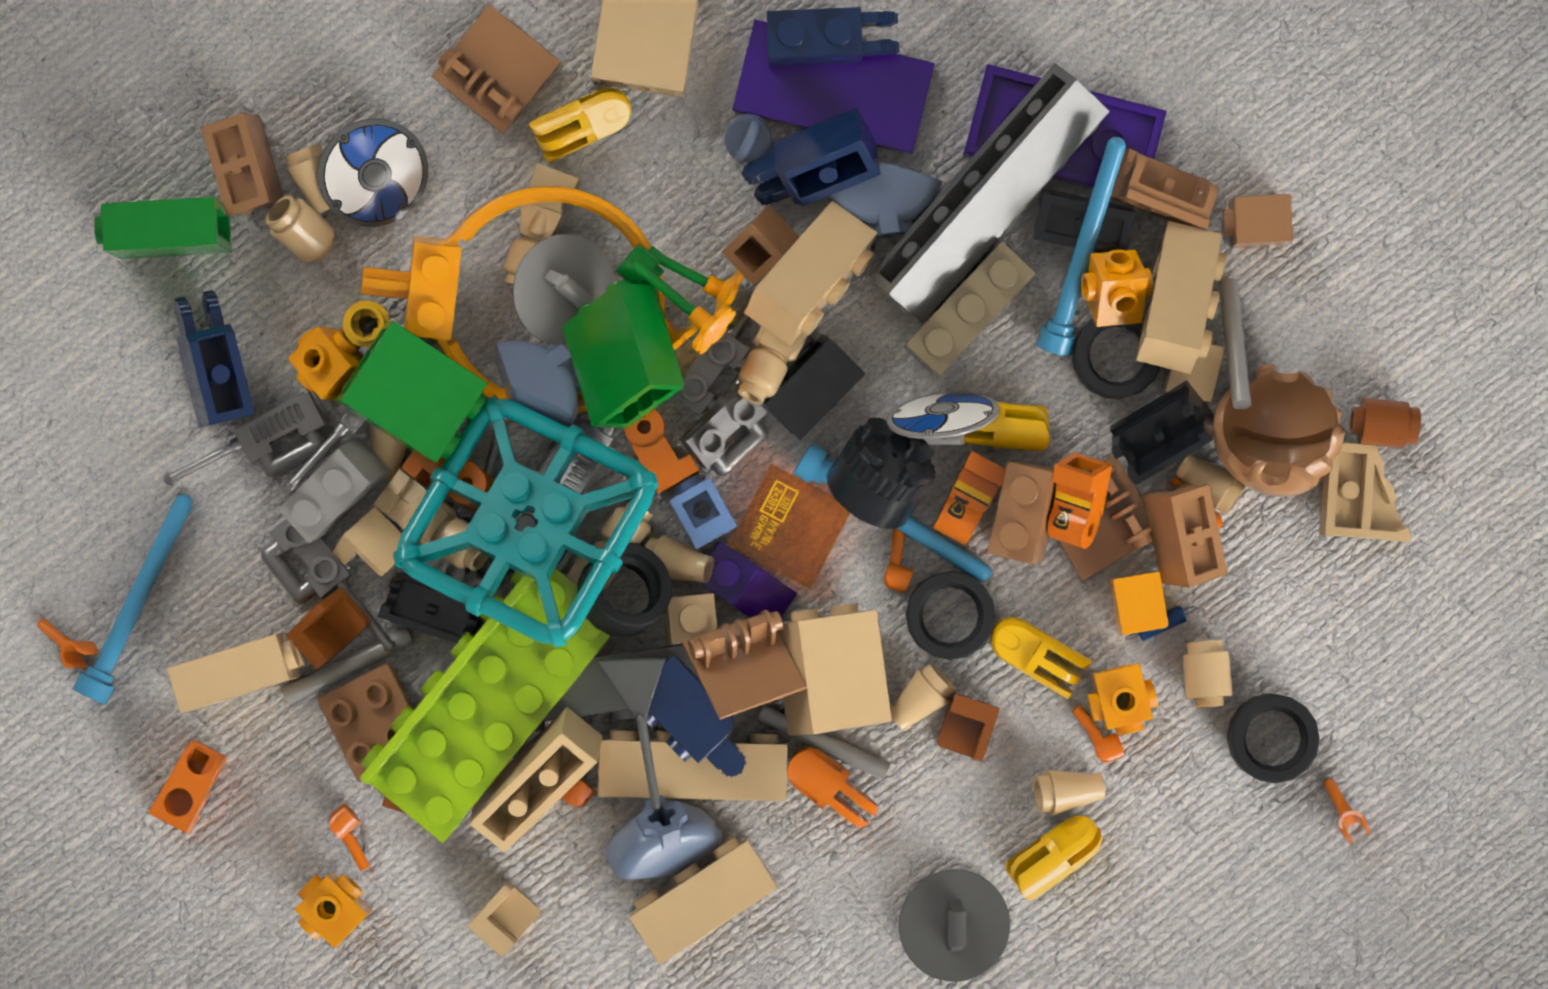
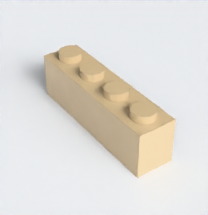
(624, 772)

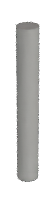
(1235, 343)
(344, 667)
(828, 744)

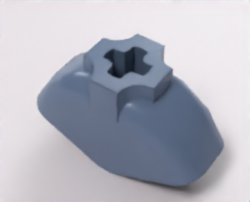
(890, 199)
(539, 378)
(662, 840)

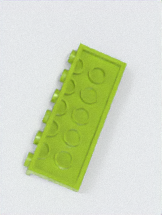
(479, 711)

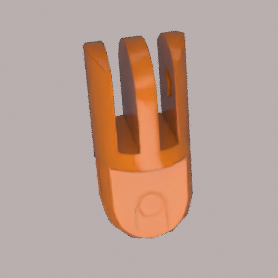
(821, 778)

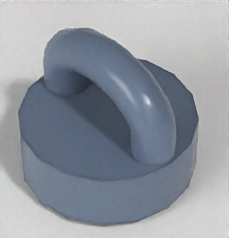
(747, 137)

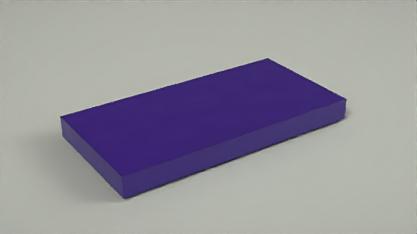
(884, 89)
(1133, 122)

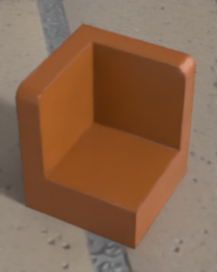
(328, 628)
(967, 726)

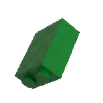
(163, 228)
(623, 355)
(413, 393)

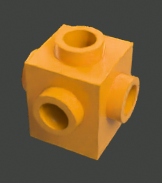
(1116, 287)
(325, 361)
(1109, 685)
(318, 920)

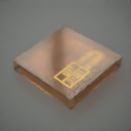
(790, 526)

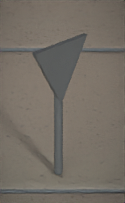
(637, 684)

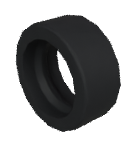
(1092, 379)
(658, 584)
(984, 623)
(1308, 743)

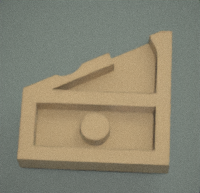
(1359, 498)

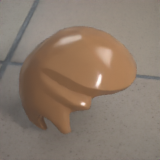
(1283, 437)

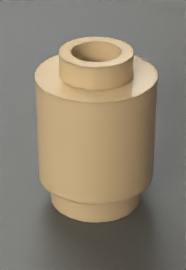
(300, 229)
(1207, 673)

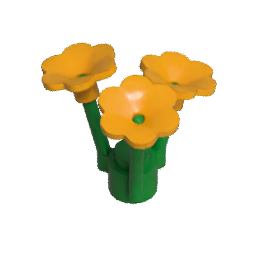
(643, 268)

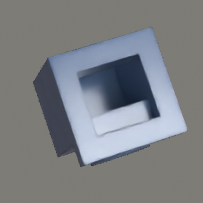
(702, 530)

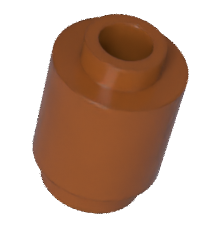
(1385, 423)

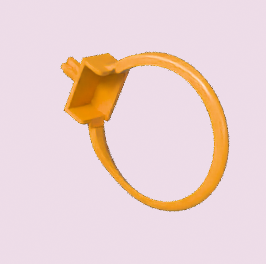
(435, 266)

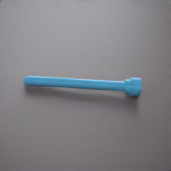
(1058, 333)
(815, 466)
(97, 679)

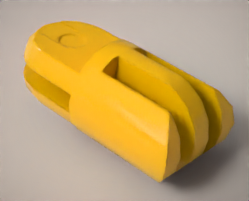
(581, 122)
(1015, 428)
(1026, 648)
(1054, 855)

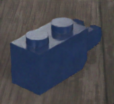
(825, 36)
(816, 161)
(212, 364)
(691, 720)

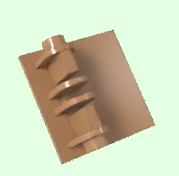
(495, 69)
(1121, 527)
(744, 664)
(364, 712)

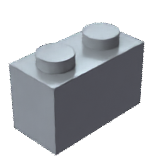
(333, 490)

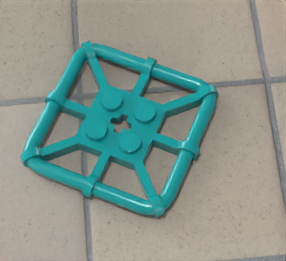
(535, 549)

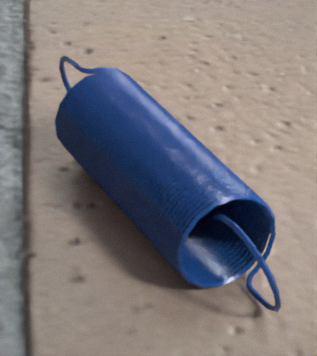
(1175, 617)

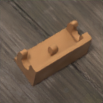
(242, 164)
(1164, 190)
(1185, 535)

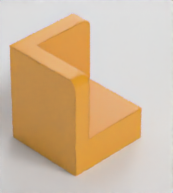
(1138, 603)

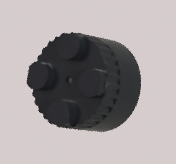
(881, 475)

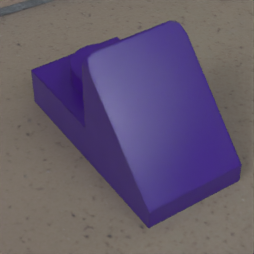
(746, 584)

